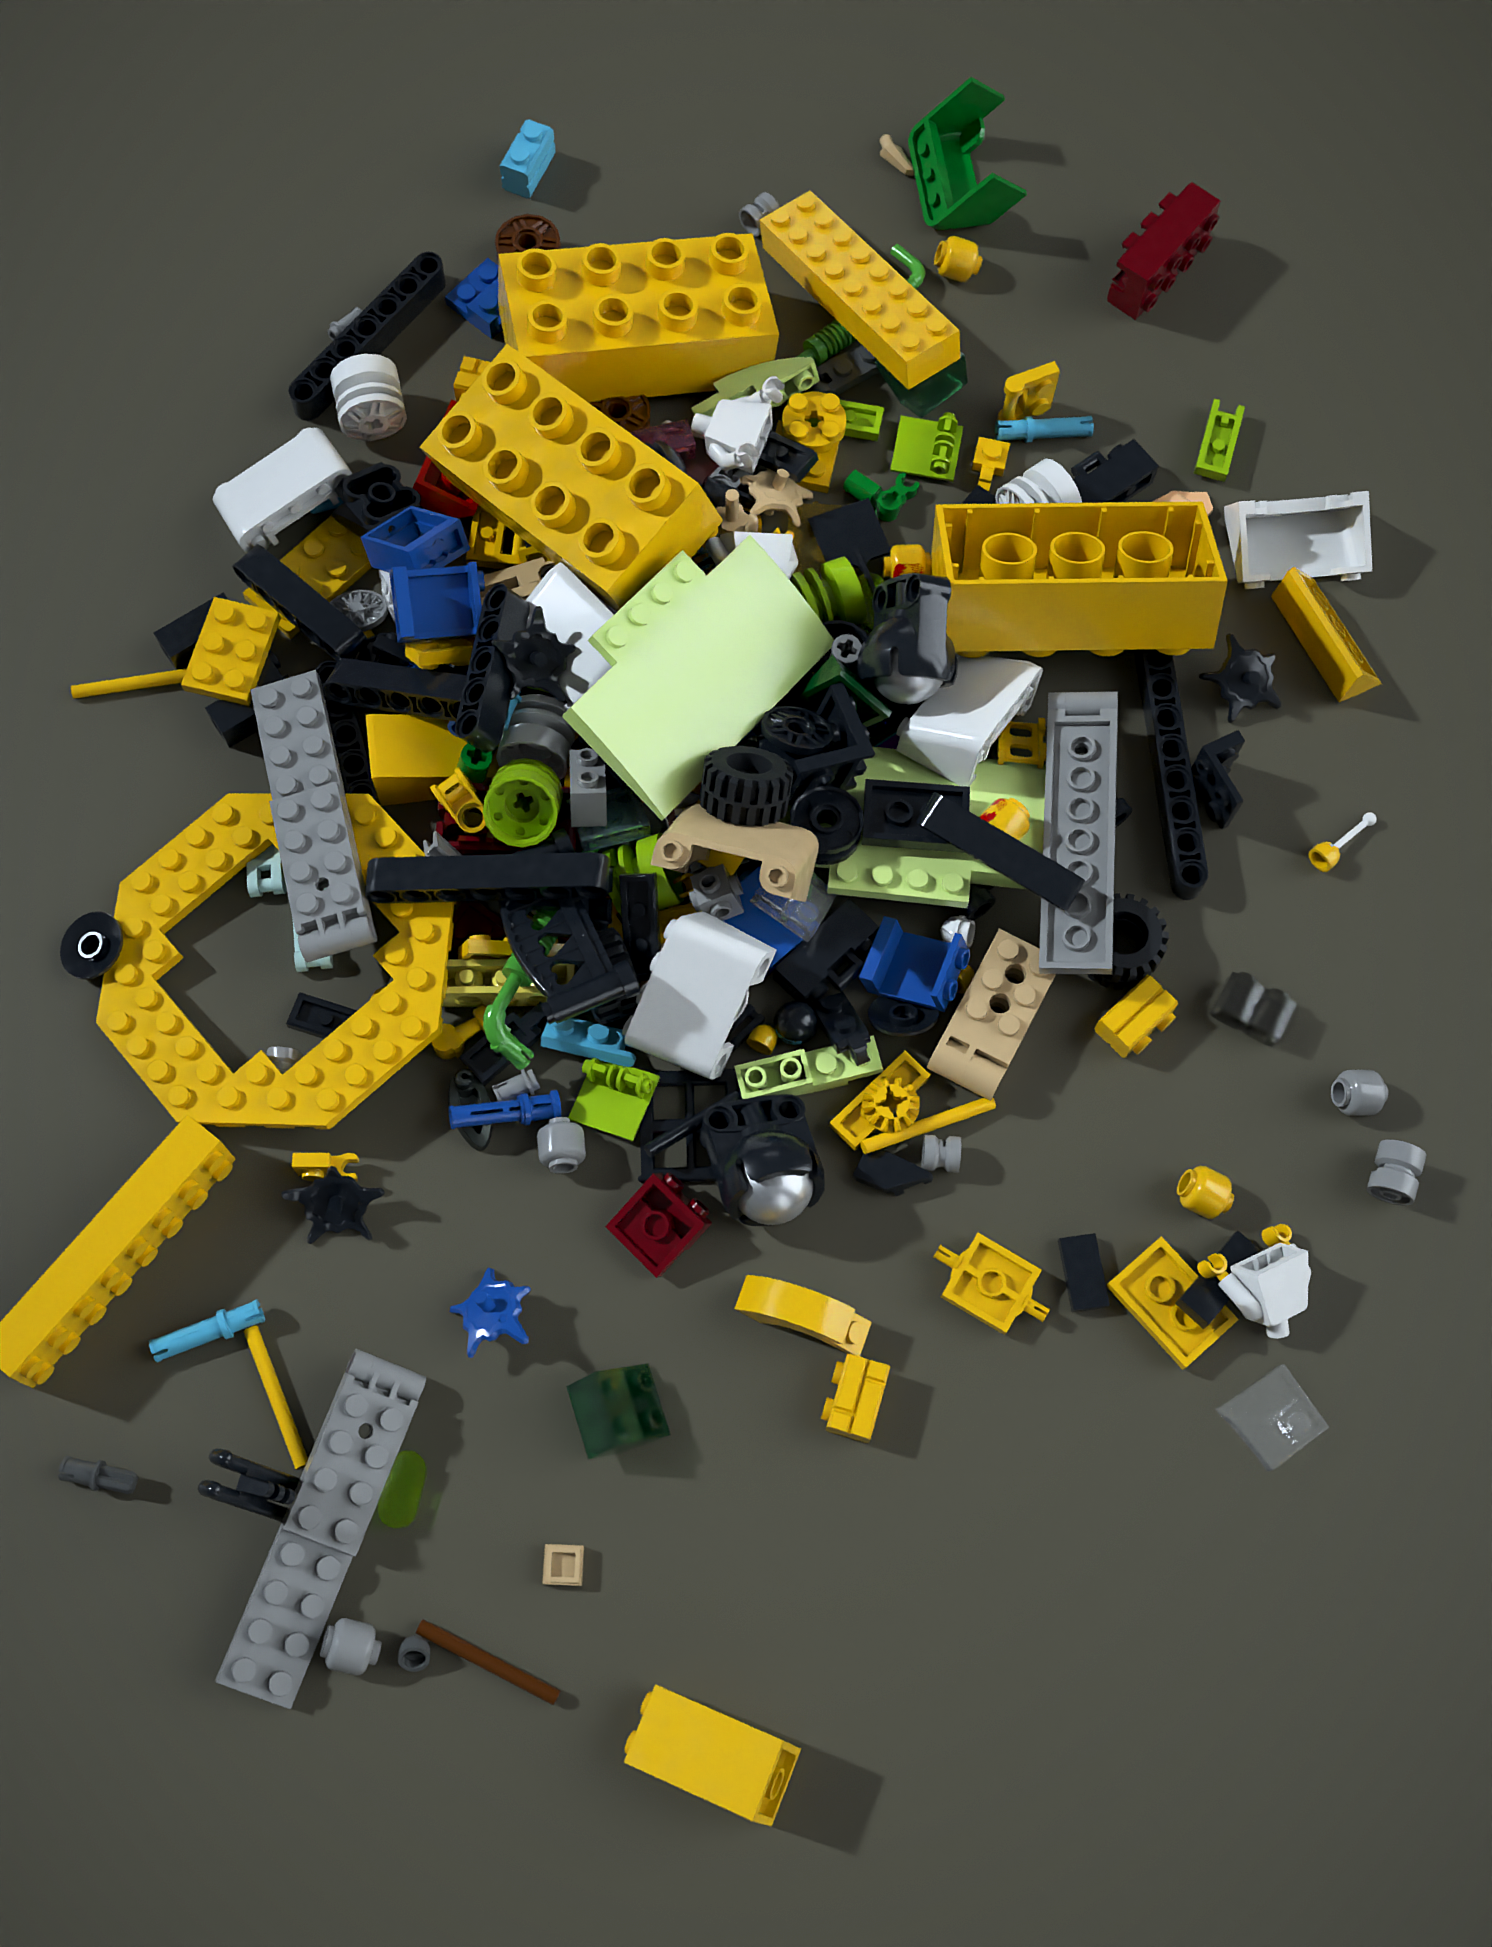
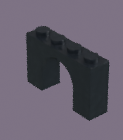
(178, 643)

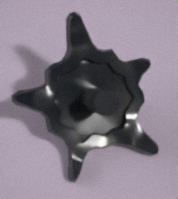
(535, 657)
(1244, 678)
(334, 1204)

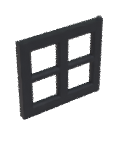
(651, 1127)

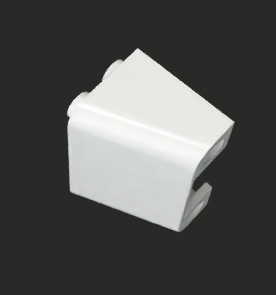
(696, 993)

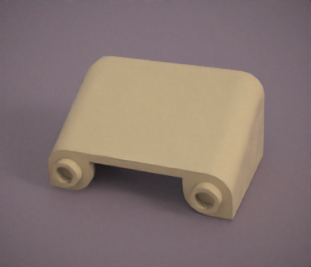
(785, 850)

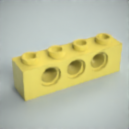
(480, 980)

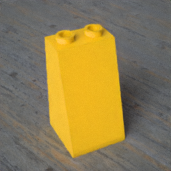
(412, 755)
(711, 1755)

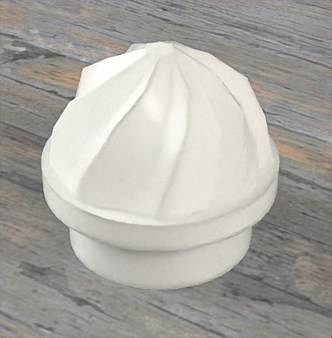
(959, 925)

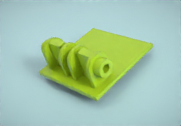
(928, 447)
(613, 1098)

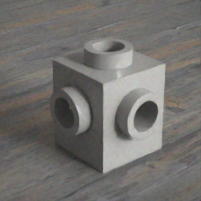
(717, 893)

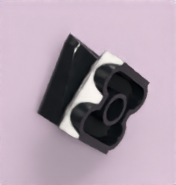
(372, 498)

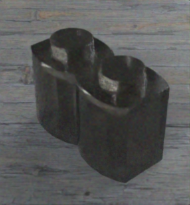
(1252, 1008)

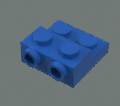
(477, 298)

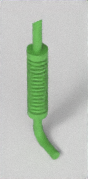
(834, 336)

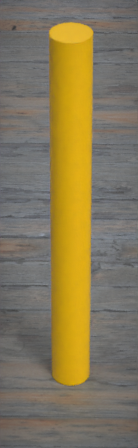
(127, 683)
(928, 1124)
(276, 1397)

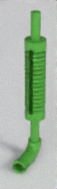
(494, 1017)

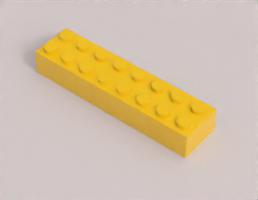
(860, 289)
(111, 1251)

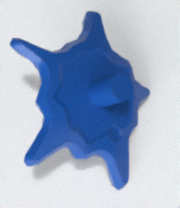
(492, 1311)

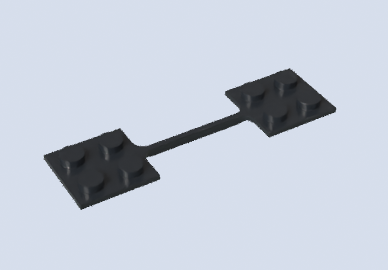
(859, 537)

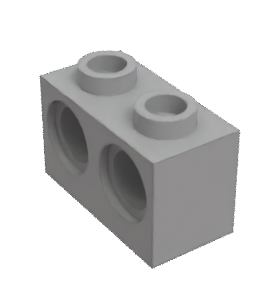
(587, 788)

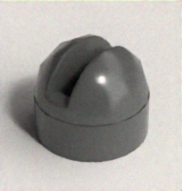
(414, 1653)

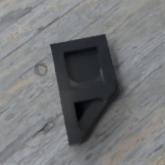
(889, 1172)

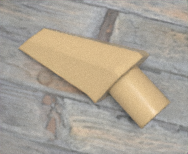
(895, 155)

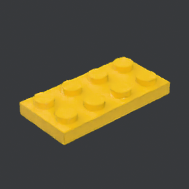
(327, 561)

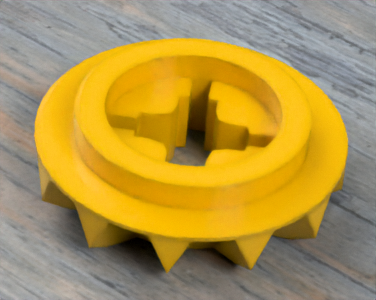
(882, 1117)

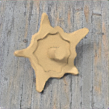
(776, 493)

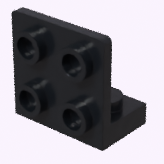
(1212, 779)

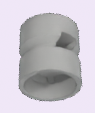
(1395, 1177)

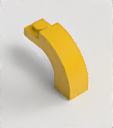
(803, 1310)

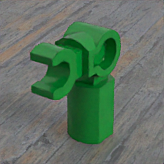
(886, 502)

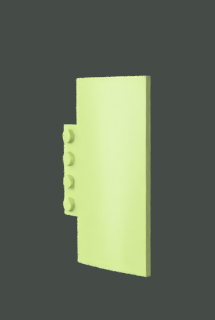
(695, 669)
(934, 875)

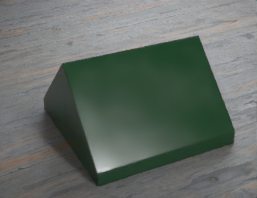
(869, 704)

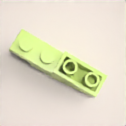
(795, 373)
(804, 1071)

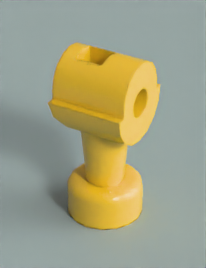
(452, 1039)

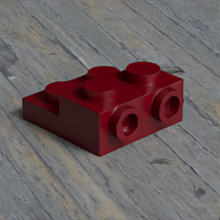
(659, 1222)

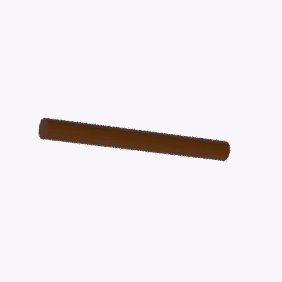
(488, 1662)

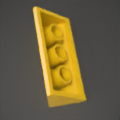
(1323, 636)

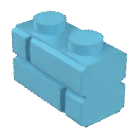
(527, 158)

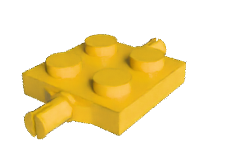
(991, 1283)

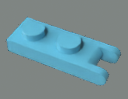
(588, 1040)

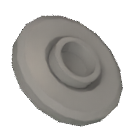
(362, 607)

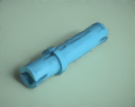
(1043, 428)
(205, 1331)

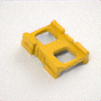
(1034, 743)

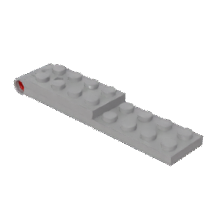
(312, 818)
(1080, 830)
(321, 1529)

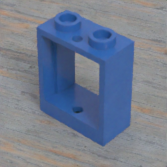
(416, 541)

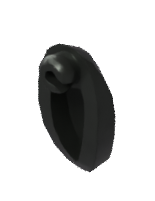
(468, 1090)

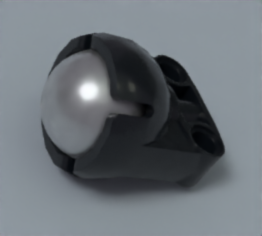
(909, 647)
(763, 1158)

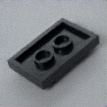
(894, 808)

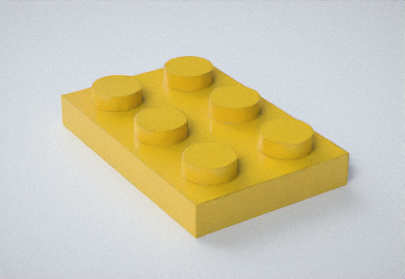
(231, 651)
(1149, 1293)

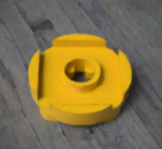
(814, 405)

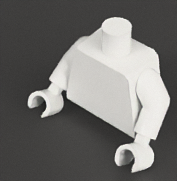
(739, 427)

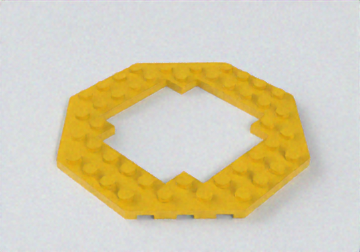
(339, 1070)

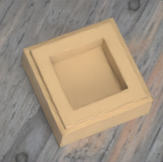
(563, 1565)

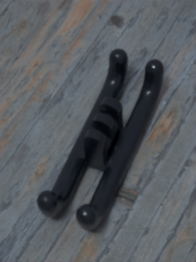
(254, 1488)

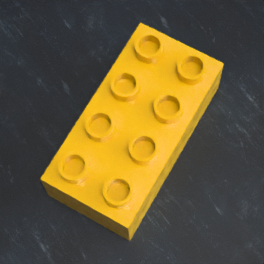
(639, 314)
(569, 479)
(1079, 577)

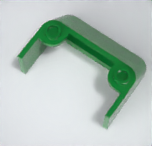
(944, 167)

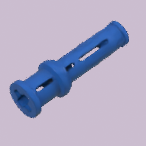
(527, 1110)

